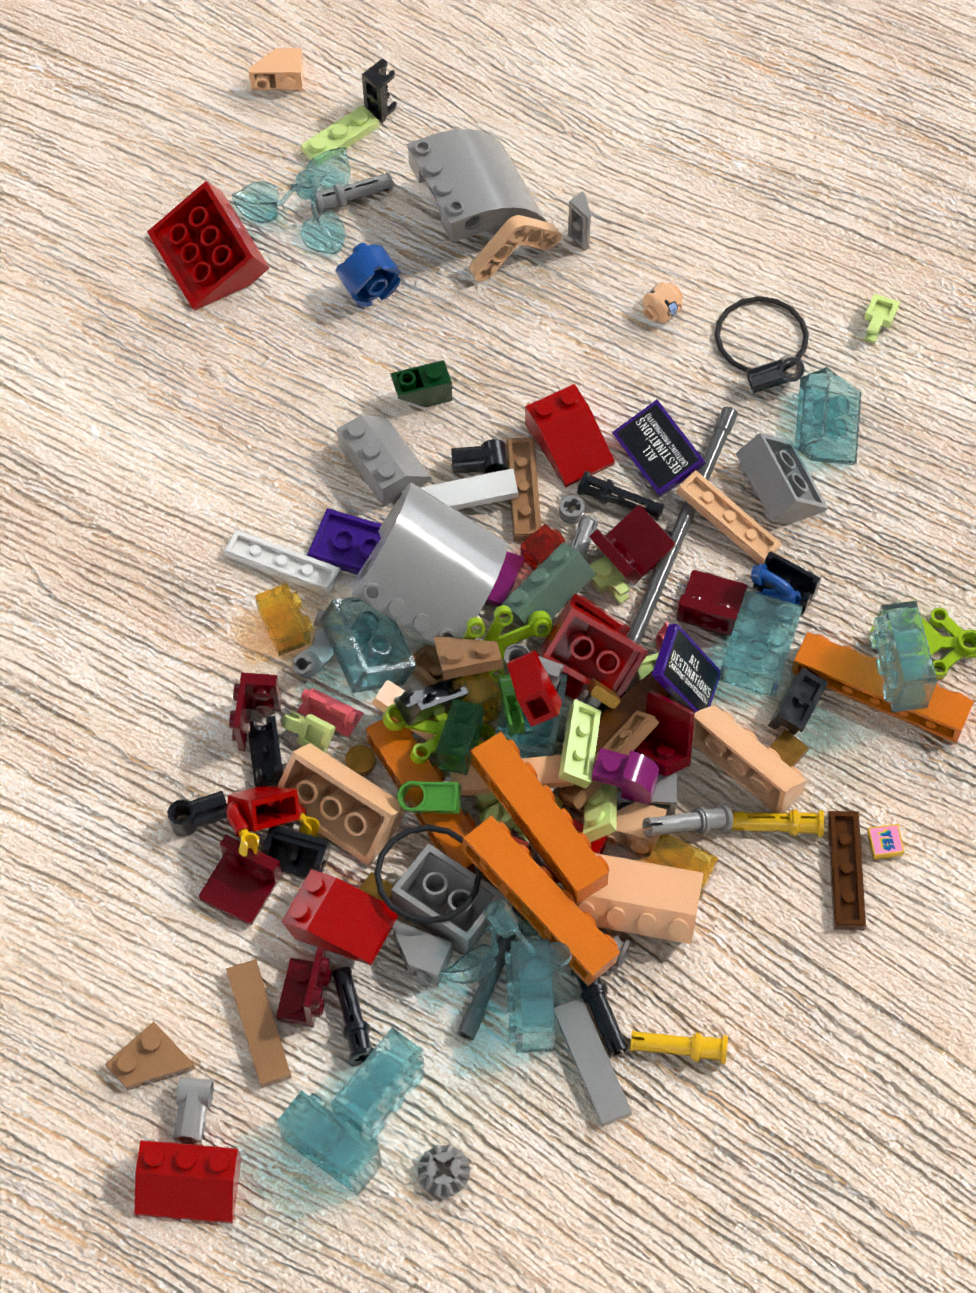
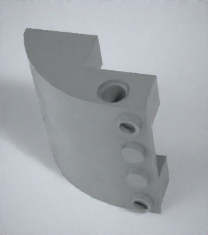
(471, 181)
(430, 567)

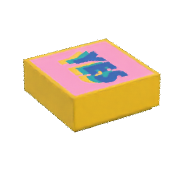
(885, 841)

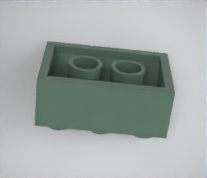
(550, 585)

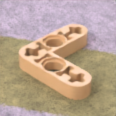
(514, 231)

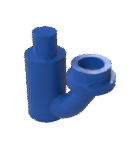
(783, 589)

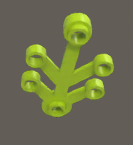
(493, 634)
(956, 642)
(425, 726)

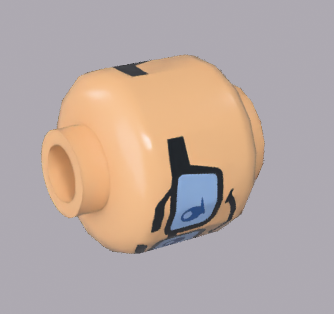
(662, 302)

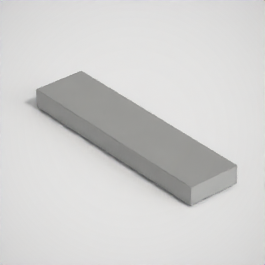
(592, 1062)

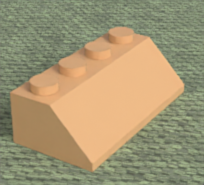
(746, 759)
(347, 805)
(646, 900)

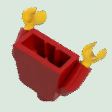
(265, 808)

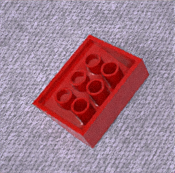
(207, 247)

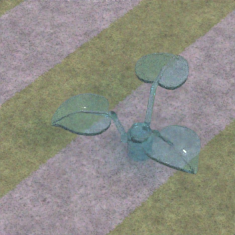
(324, 232)
(504, 922)

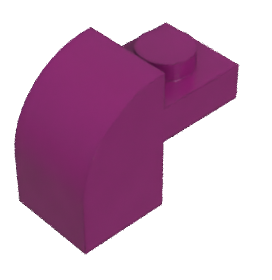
(631, 772)

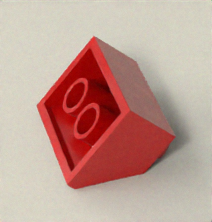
(187, 1181)

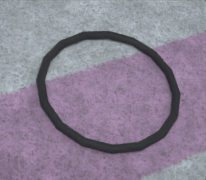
(767, 300)
(400, 912)

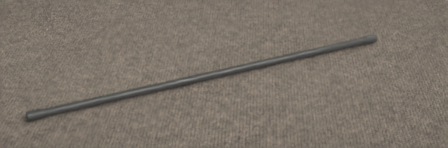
(476, 1010)

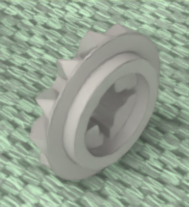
(444, 1185)

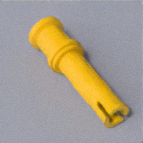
(792, 822)
(696, 1046)

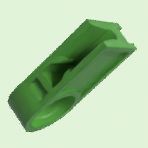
(511, 707)
(438, 797)

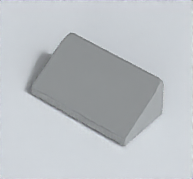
(579, 220)

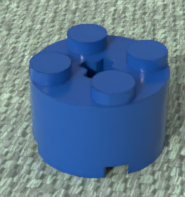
(369, 274)

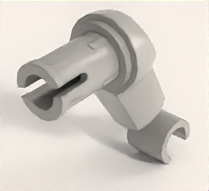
(313, 659)

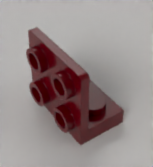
(634, 544)
(711, 602)
(253, 692)
(672, 738)
(241, 883)
(303, 990)

